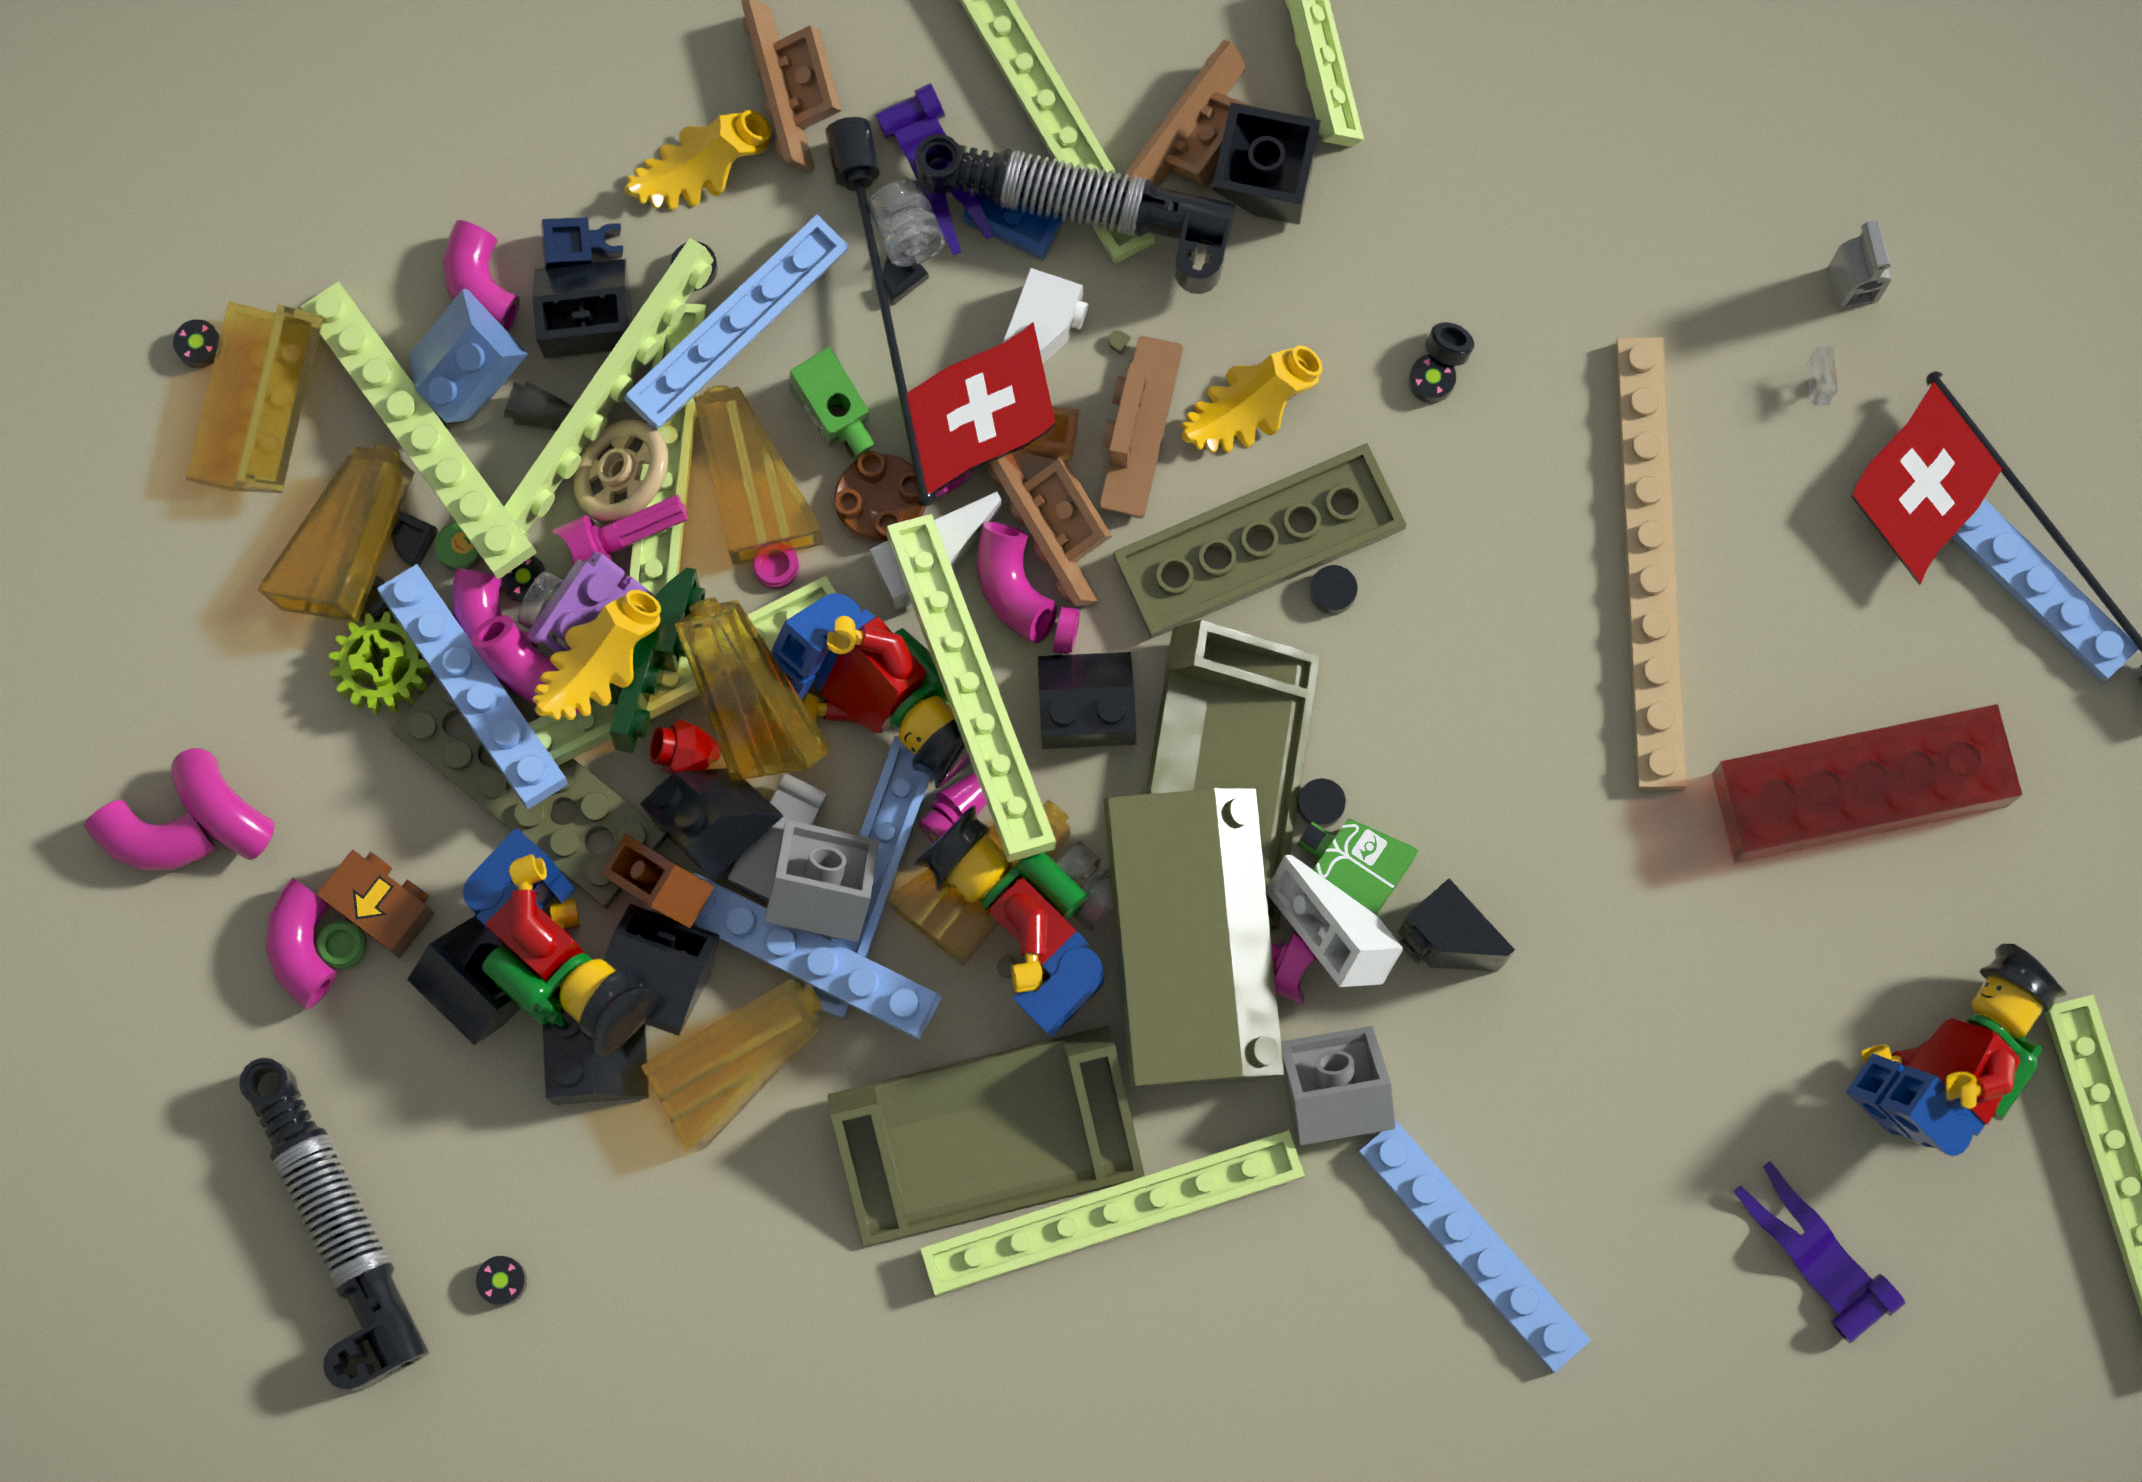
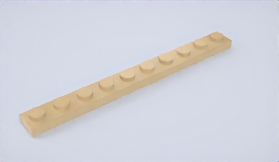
(1650, 565)

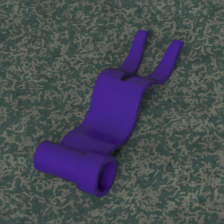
(913, 122)
(1824, 1261)

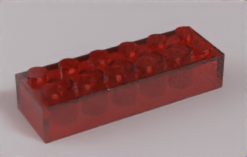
(1866, 783)

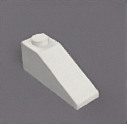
(1054, 308)
(959, 535)
(1335, 927)

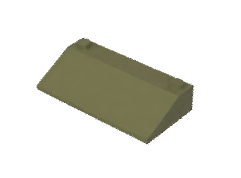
(1237, 720)
(1193, 937)
(985, 1135)

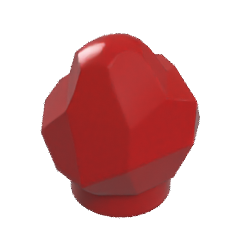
(683, 748)

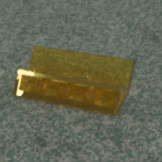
(254, 398)

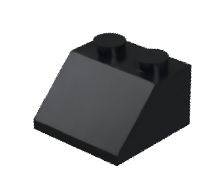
(1266, 161)
(1086, 700)
(710, 816)
(1453, 933)
(455, 983)
(581, 1076)

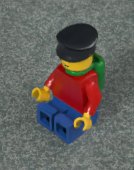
(871, 681)
(1033, 908)
(539, 959)
(1965, 1069)

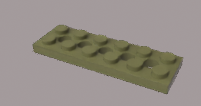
(1252, 570)
(566, 845)

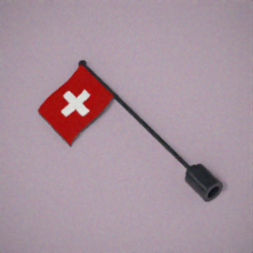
(971, 407)
(1935, 481)

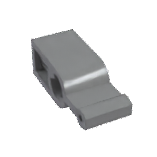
(1860, 268)
(756, 866)

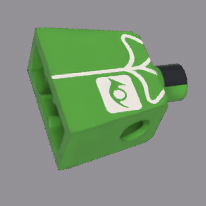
(825, 384)
(1359, 861)

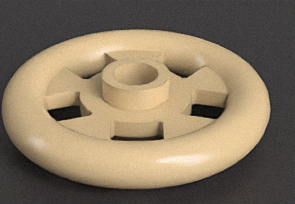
(620, 470)

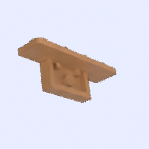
(794, 81)
(1194, 128)
(1139, 425)
(1058, 518)

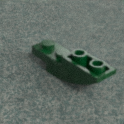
(651, 656)

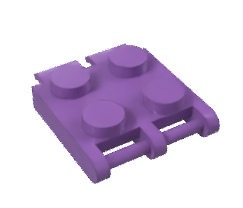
(581, 598)

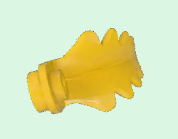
(700, 160)
(1252, 400)
(598, 656)

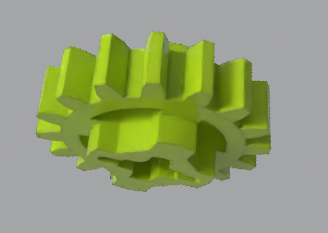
(361, 658)

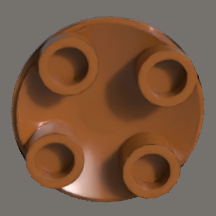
(876, 494)

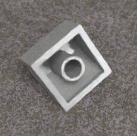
(822, 881)
(1337, 1085)

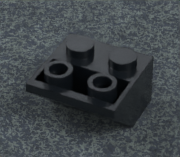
(581, 307)
(667, 960)

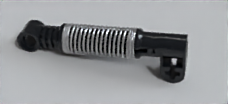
(1131, 205)
(359, 1267)

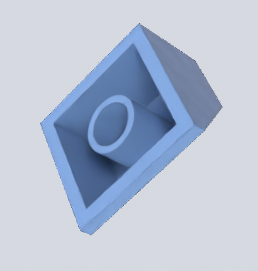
(463, 359)

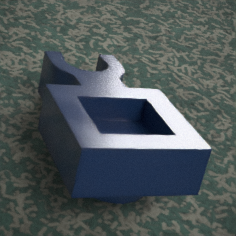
(572, 243)

